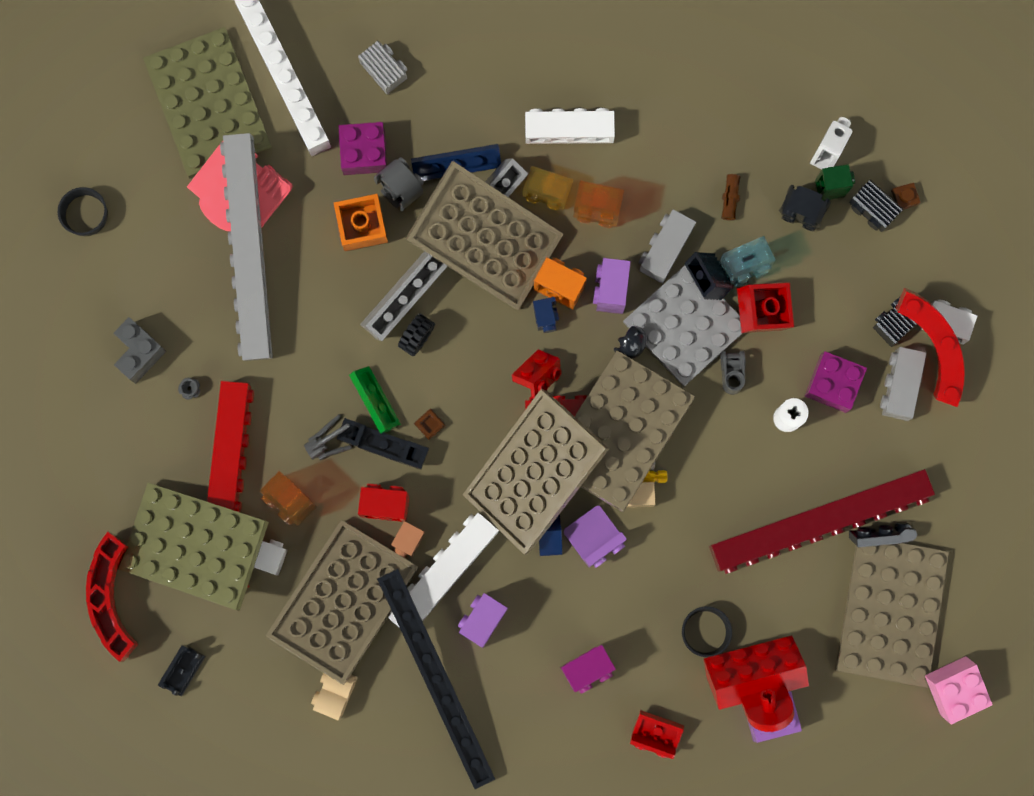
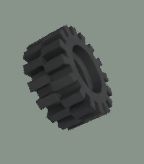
(416, 334)

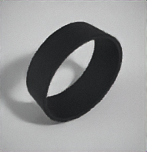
(69, 197)
(728, 627)

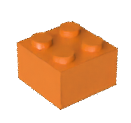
(360, 222)
(560, 282)

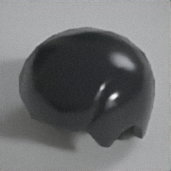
(633, 342)

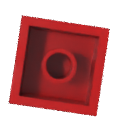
(765, 307)
(384, 503)

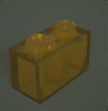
(547, 188)

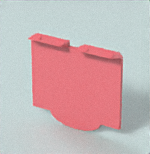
(210, 185)

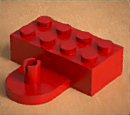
(759, 681)

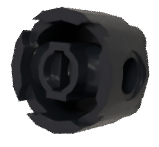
(804, 207)

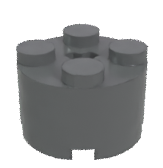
(399, 184)

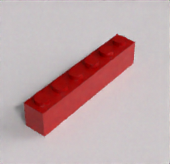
(229, 445)

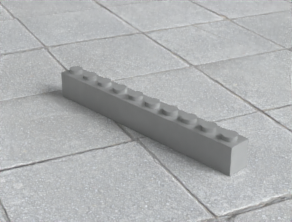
(247, 247)
(427, 268)

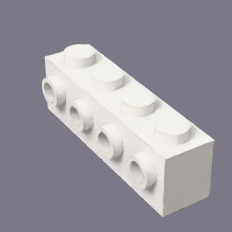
(569, 126)

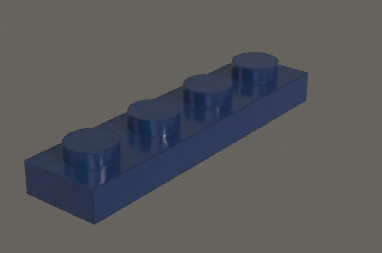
(471, 159)

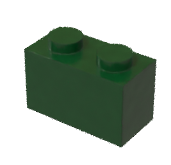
(835, 182)

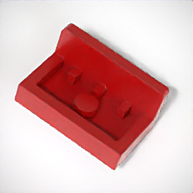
(538, 372)
(656, 734)

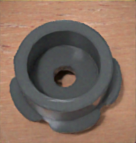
(183, 388)

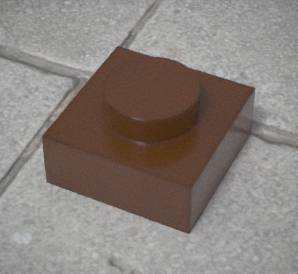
(906, 196)

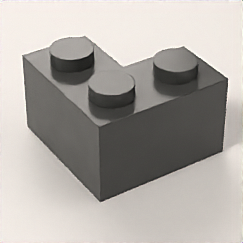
(142, 350)

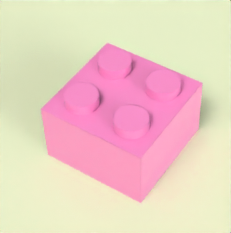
(958, 690)

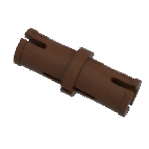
(731, 197)

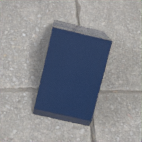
(551, 541)

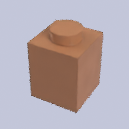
(407, 540)

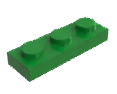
(374, 399)

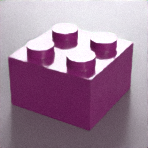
(362, 148)
(835, 382)
(587, 669)

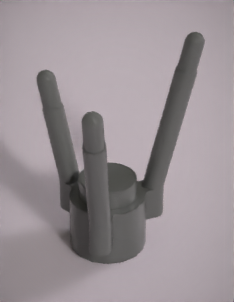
(317, 446)

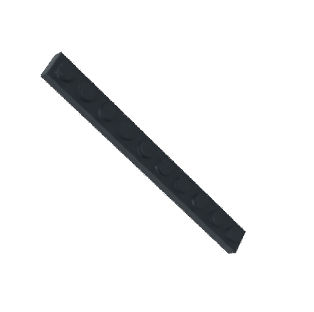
(436, 678)

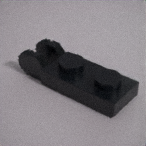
(883, 535)

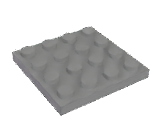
(684, 327)

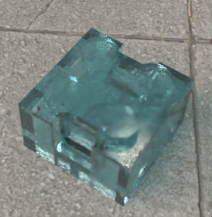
(747, 261)

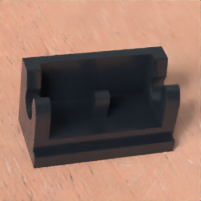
(181, 670)

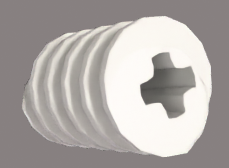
(798, 411)

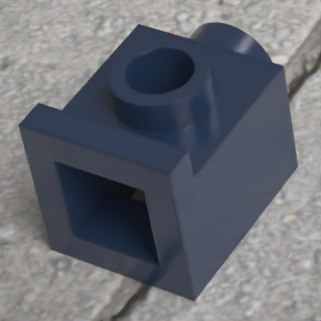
(546, 314)

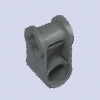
(733, 367)

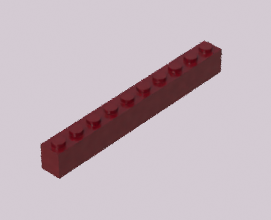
(822, 520)

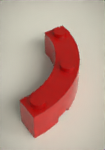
(949, 353)
(101, 597)

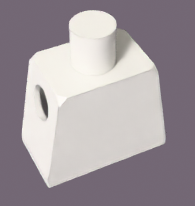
(832, 144)

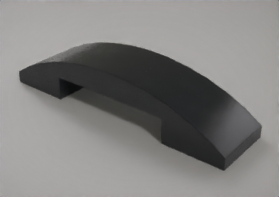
(383, 444)

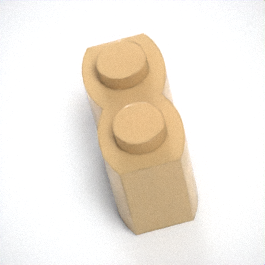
(333, 696)

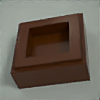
(429, 424)

